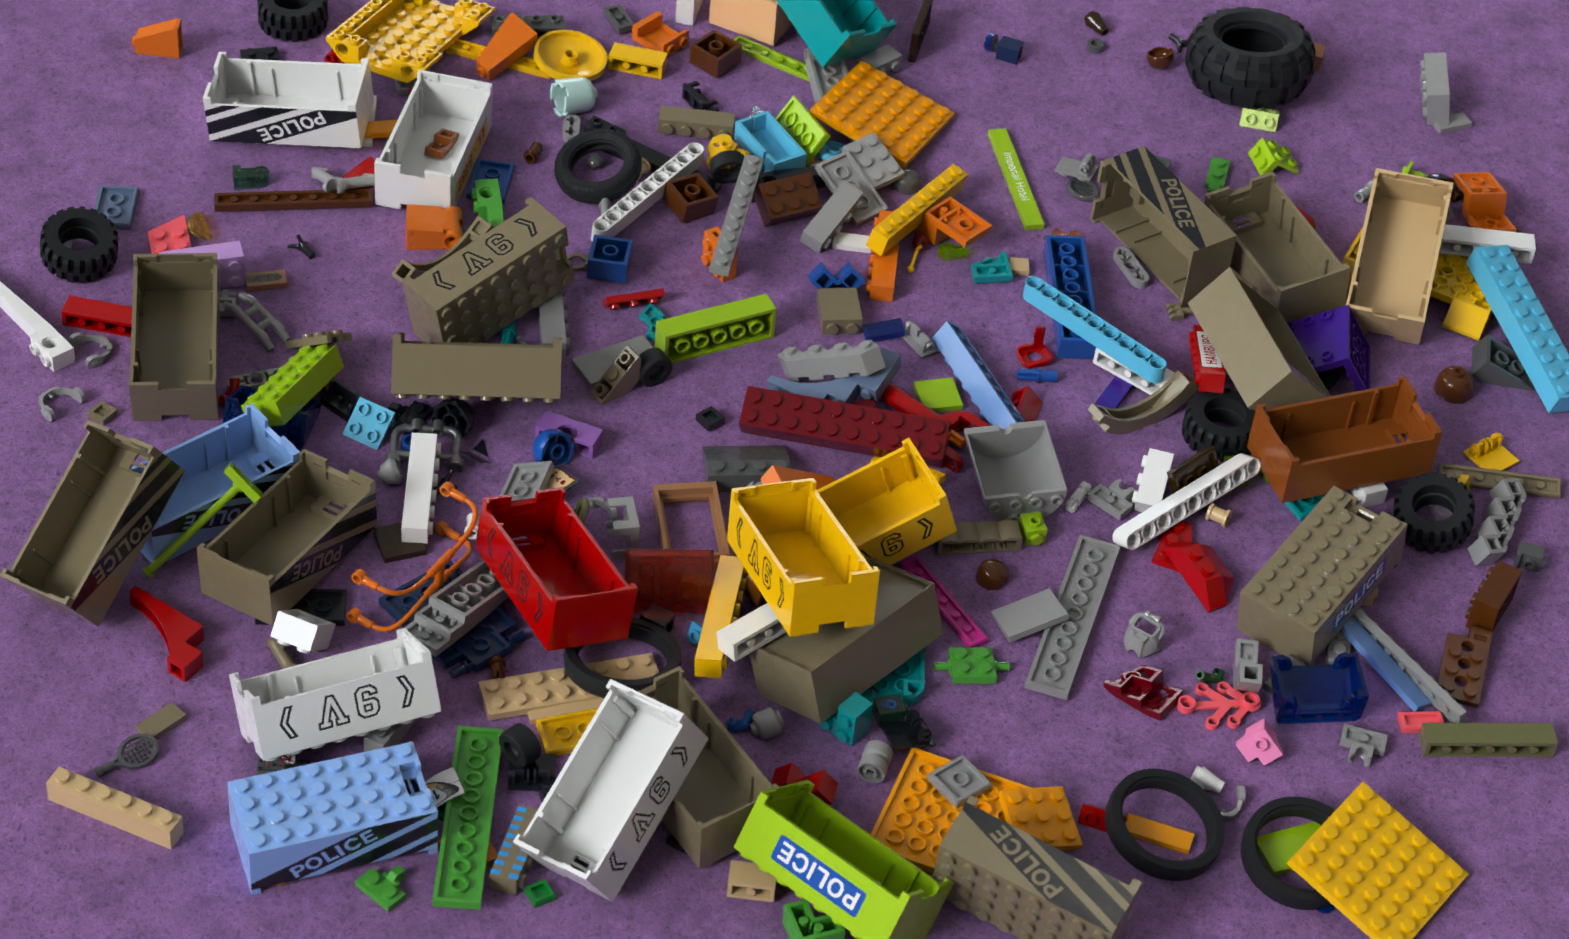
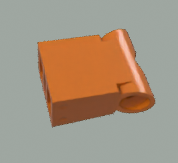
(433, 227)

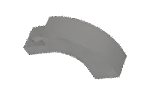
(1246, 670)

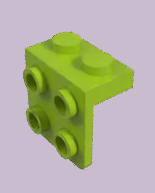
(1268, 155)

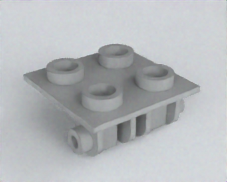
(1082, 170)

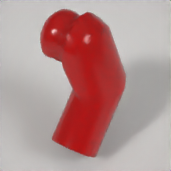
(234, 383)

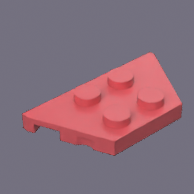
(169, 236)

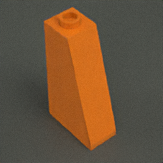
(506, 47)

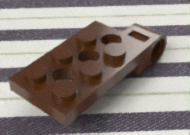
(1473, 677)

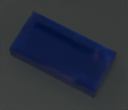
(884, 330)

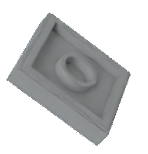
(959, 780)

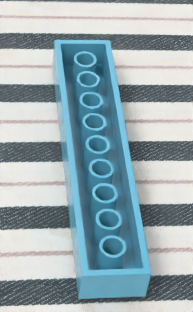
(1523, 323)

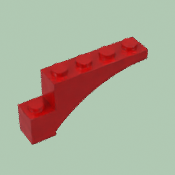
(178, 631)

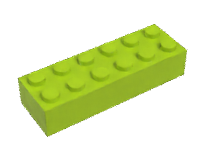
(716, 328)
(296, 383)

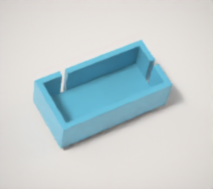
(769, 142)

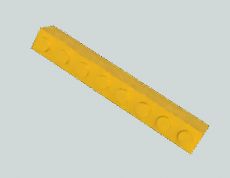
(911, 213)
(722, 610)

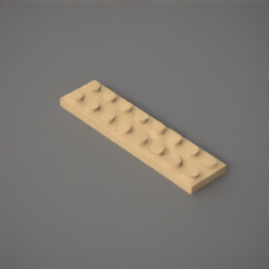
(553, 687)

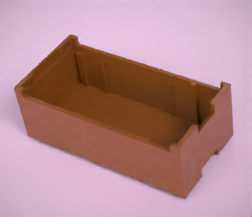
(1344, 441)

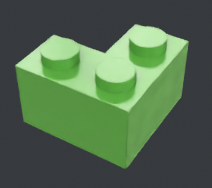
(802, 924)

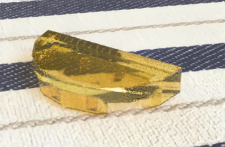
(198, 226)

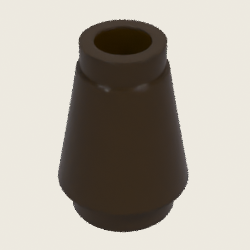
(1096, 23)

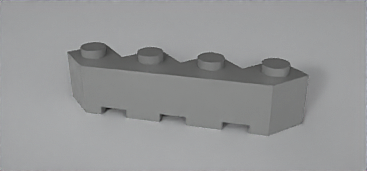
(837, 361)
(1499, 522)

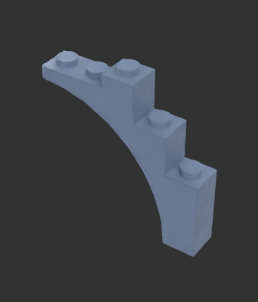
(846, 388)

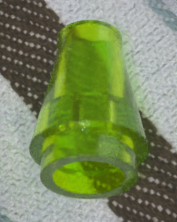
(951, 251)

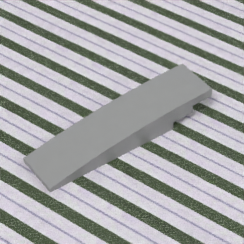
(457, 608)

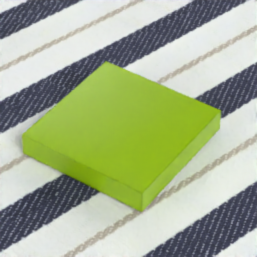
(938, 394)

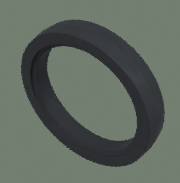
(639, 630)
(1143, 859)
(1255, 868)

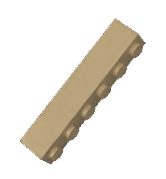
(115, 807)

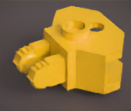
(725, 143)

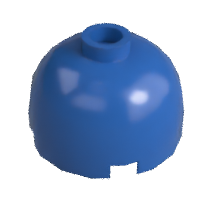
(554, 445)

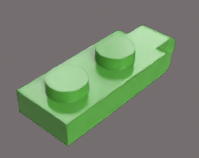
(1217, 174)

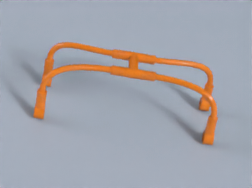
(437, 570)

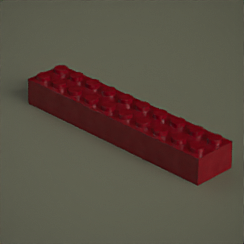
(842, 425)

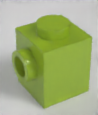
(1032, 528)

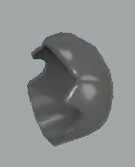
(909, 183)

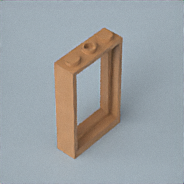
(686, 493)

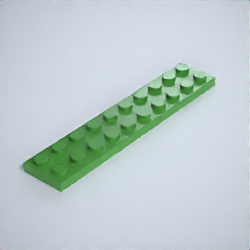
(468, 820)

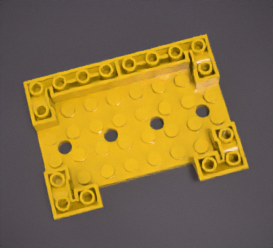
(404, 34)
(1468, 308)

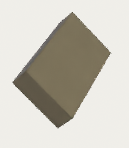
(162, 721)

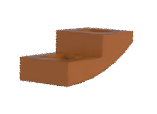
(442, 144)

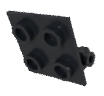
(908, 733)
(529, 777)

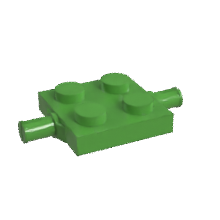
(971, 665)

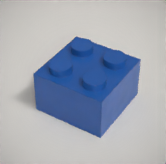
(609, 258)

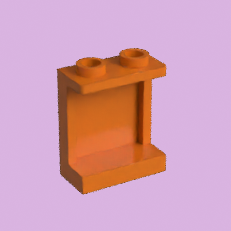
(657, 36)

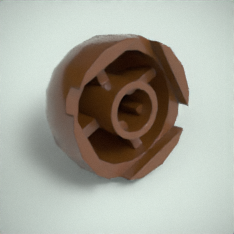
(1455, 384)

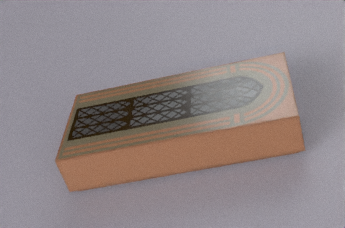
(266, 280)

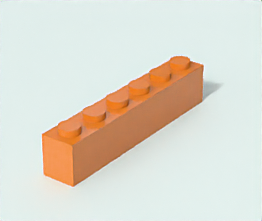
(884, 269)

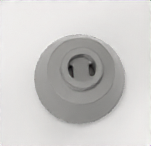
(391, 472)

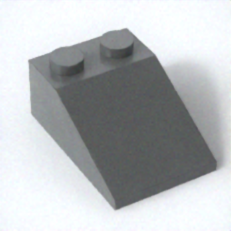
(1498, 365)

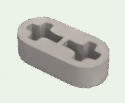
(567, 128)

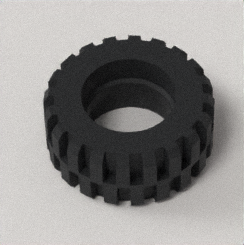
(293, 18)
(79, 224)
(1218, 407)
(1440, 491)

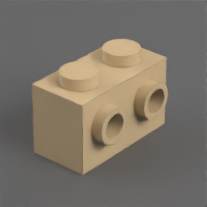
(749, 882)

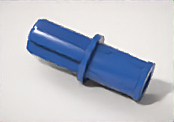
(1037, 375)

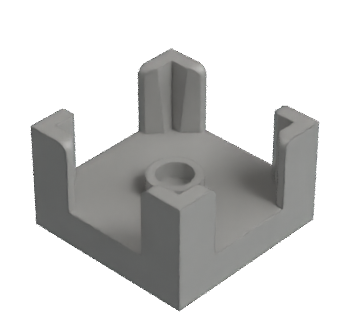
(627, 527)

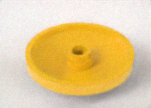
(570, 55)

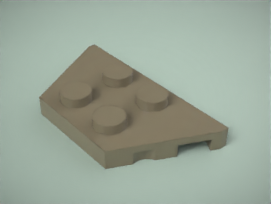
(319, 338)

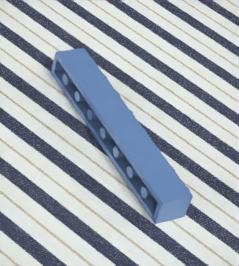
(975, 376)

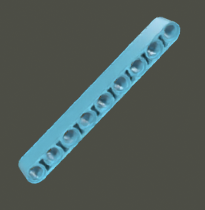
(1094, 330)

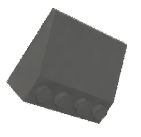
(741, 464)

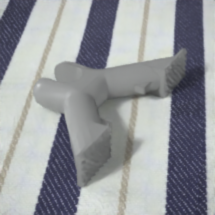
(341, 184)

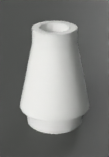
(1204, 777)

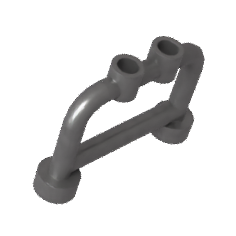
(438, 427)

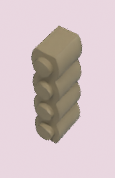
(982, 538)

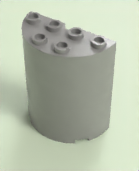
(1016, 469)

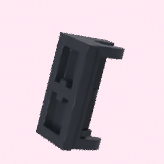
(696, 98)
(339, 399)

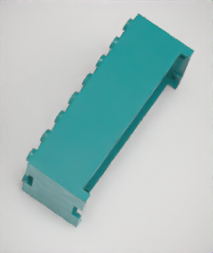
(838, 27)

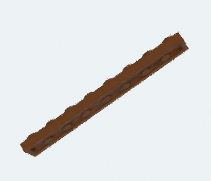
(292, 200)

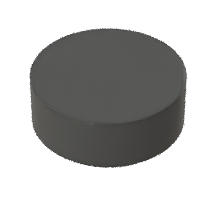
(1095, 45)

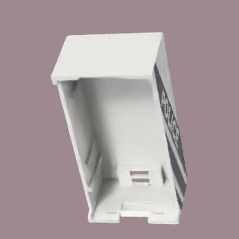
(288, 102)

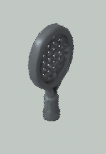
(1076, 193)
(103, 769)

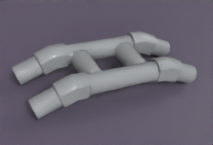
(257, 329)

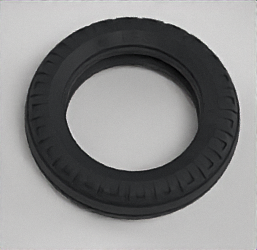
(597, 141)

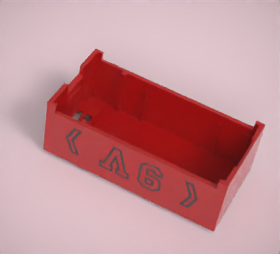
(561, 578)

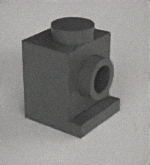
(1529, 557)

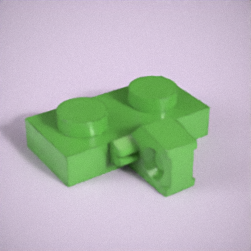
(383, 887)

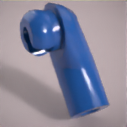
(743, 724)

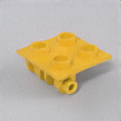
(1491, 454)

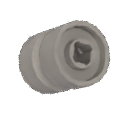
(875, 761)

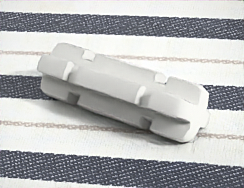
(1077, 497)

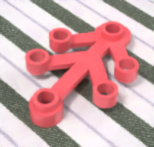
(1245, 702)

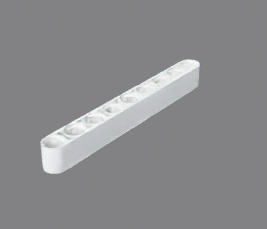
(647, 192)
(1186, 501)

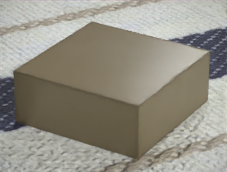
(102, 413)

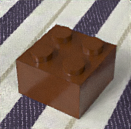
(715, 53)
(690, 197)

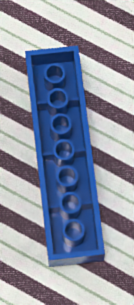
(1069, 273)

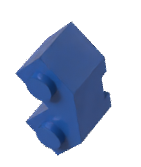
(845, 278)

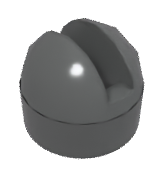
(595, 162)

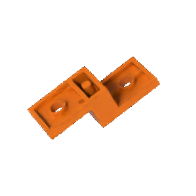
(1483, 201)
(954, 221)

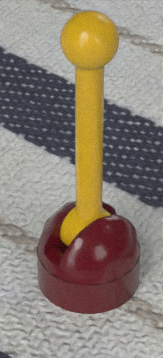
(916, 244)

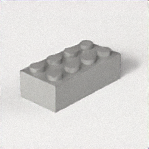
(1435, 88)

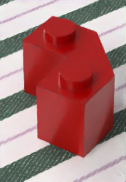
(824, 787)

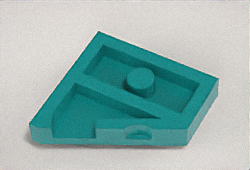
(992, 270)

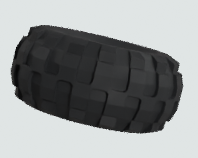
(1250, 57)

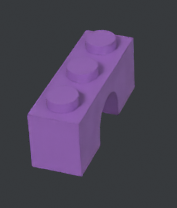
(586, 437)

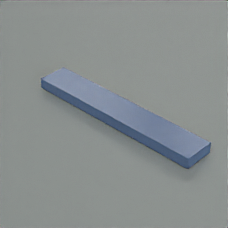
(1385, 666)

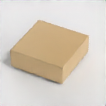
(1019, 266)

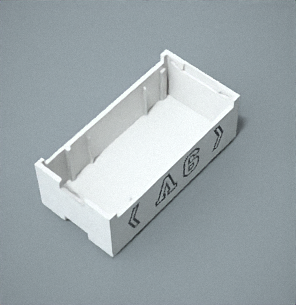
(336, 697)
(613, 790)

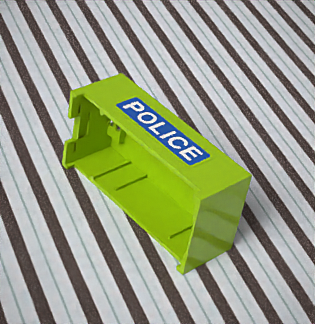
(839, 866)

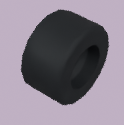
(654, 367)
(520, 745)

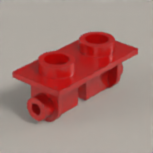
(1093, 817)

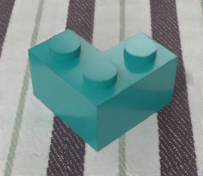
(851, 719)

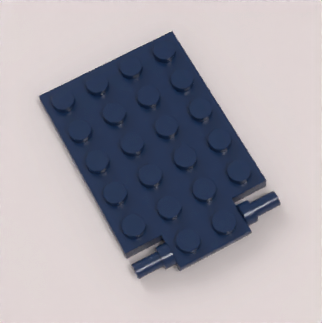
(475, 646)

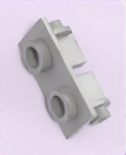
(918, 340)

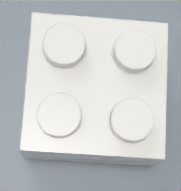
(302, 630)

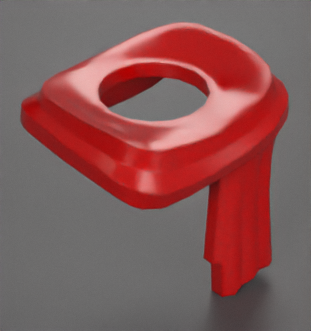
(1035, 347)

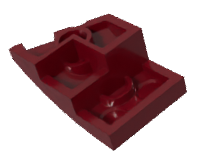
(1141, 691)

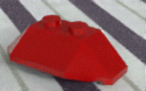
(1202, 572)

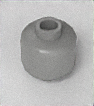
(767, 723)

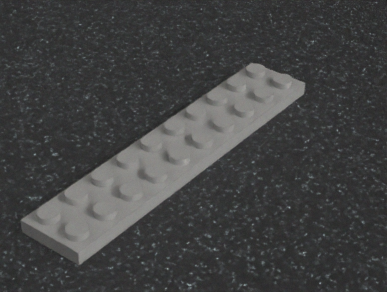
(1081, 597)

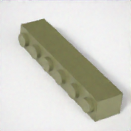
(1487, 739)

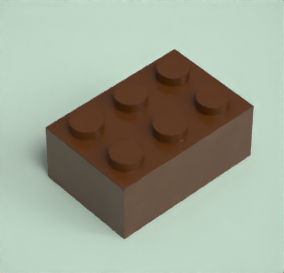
(787, 199)
(1493, 596)

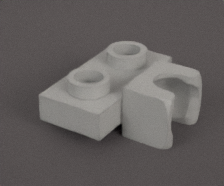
(1112, 500)
(1362, 743)

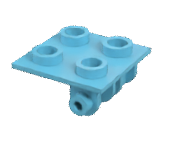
(369, 423)

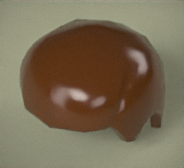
(1160, 57)
(992, 574)

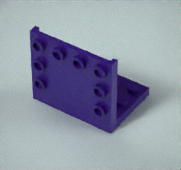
(1335, 341)

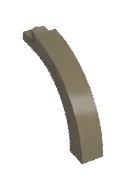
(414, 270)
(1149, 410)

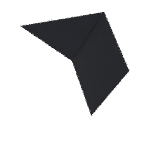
(480, 447)

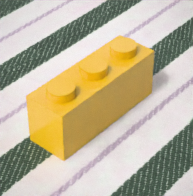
(637, 60)

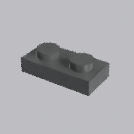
(618, 18)

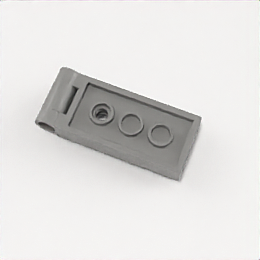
(822, 78)

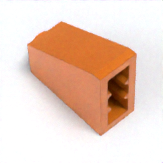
(160, 39)

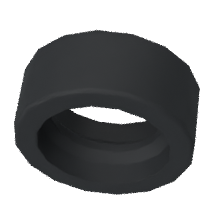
(724, 159)

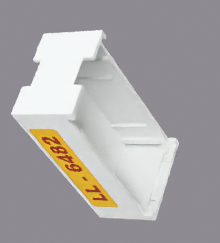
(434, 103)

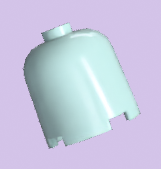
(573, 95)

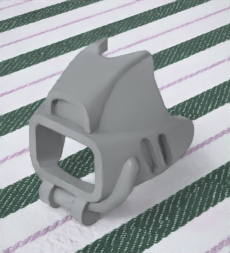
(1139, 640)

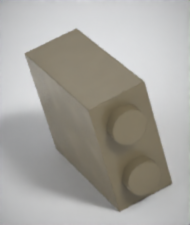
(839, 310)

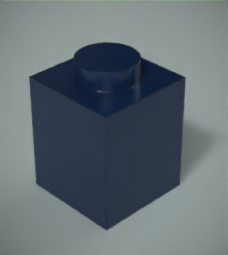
(1009, 50)

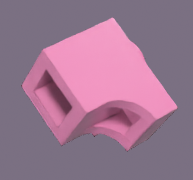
(1260, 742)

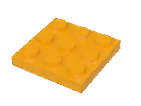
(1043, 814)

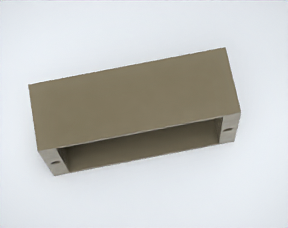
(1255, 343)
(826, 667)

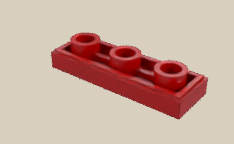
(633, 299)

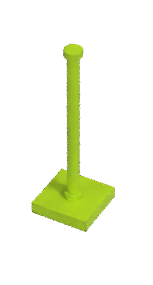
(241, 483)

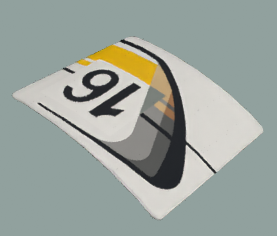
(444, 786)

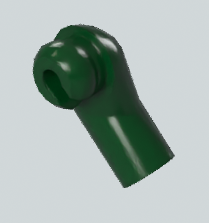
(1206, 677)

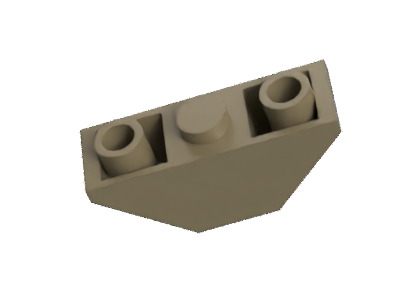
(619, 377)

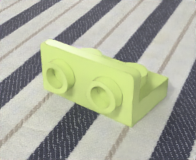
(1260, 118)

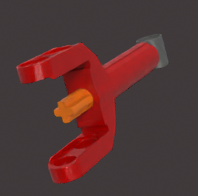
(907, 404)

